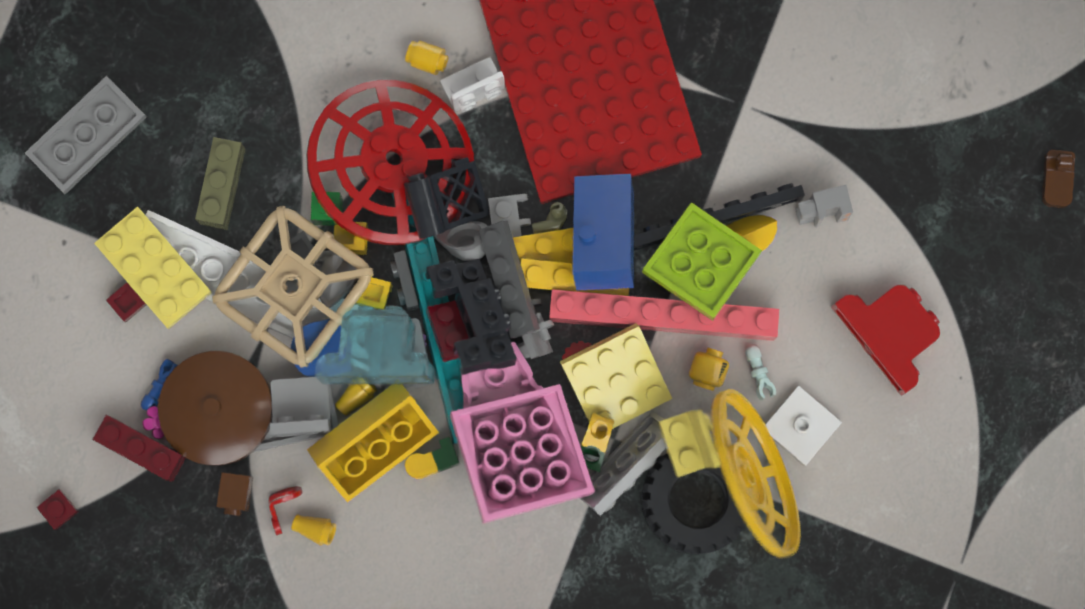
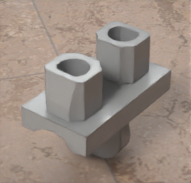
(537, 342)

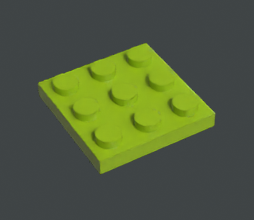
(701, 261)

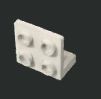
(473, 85)

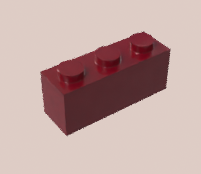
(139, 448)

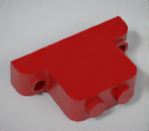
(891, 331)

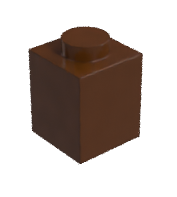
(234, 493)

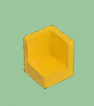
(353, 243)
(375, 294)

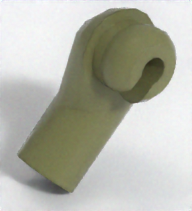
(553, 221)

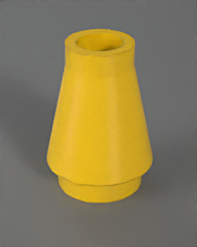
(355, 396)
(315, 528)

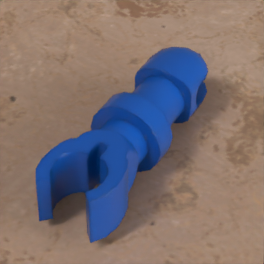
(152, 398)

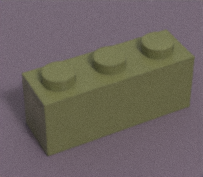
(220, 183)

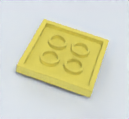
(617, 377)

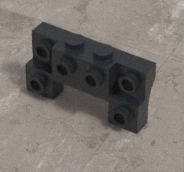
(480, 312)

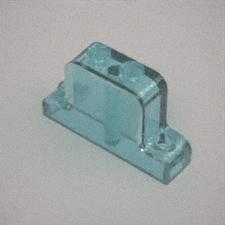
(376, 350)

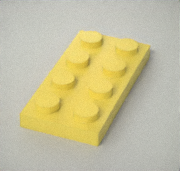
(153, 268)

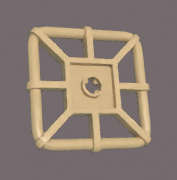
(294, 304)

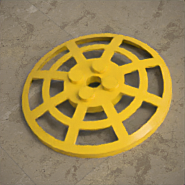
(749, 479)

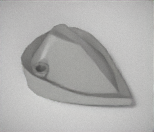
(463, 241)
(330, 264)

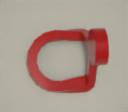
(294, 492)

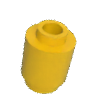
(426, 57)

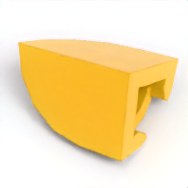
(757, 229)

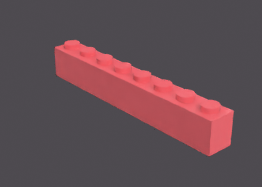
(662, 315)

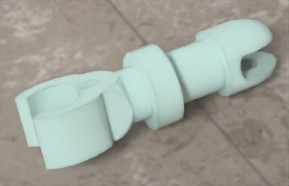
(759, 372)

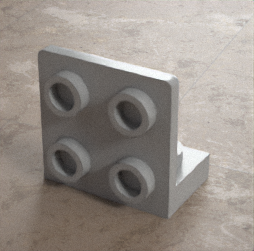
(300, 407)

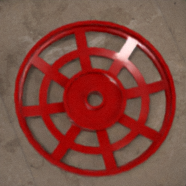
(373, 159)

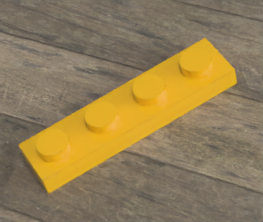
(556, 276)

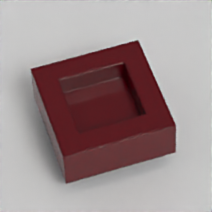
(126, 302)
(57, 509)

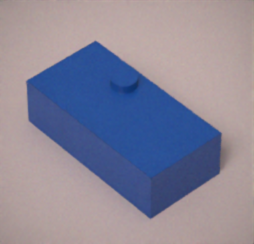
(603, 232)

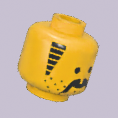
(708, 369)

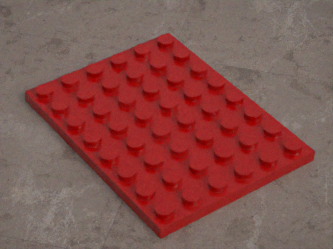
(590, 89)

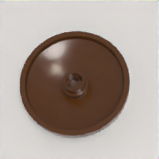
(215, 408)

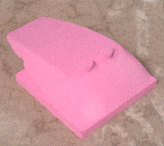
(518, 442)

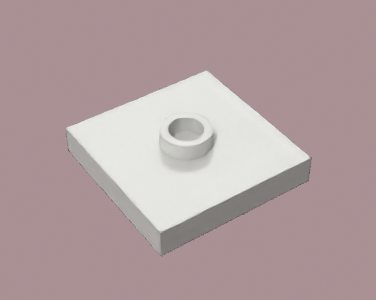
(802, 425)

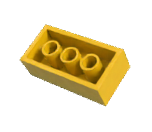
(372, 441)

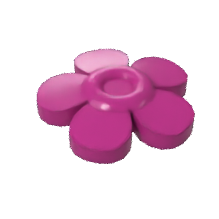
(153, 423)

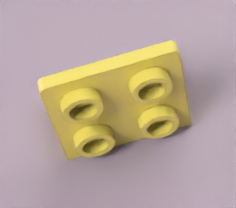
(689, 442)

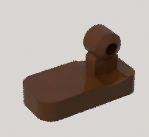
(1058, 178)

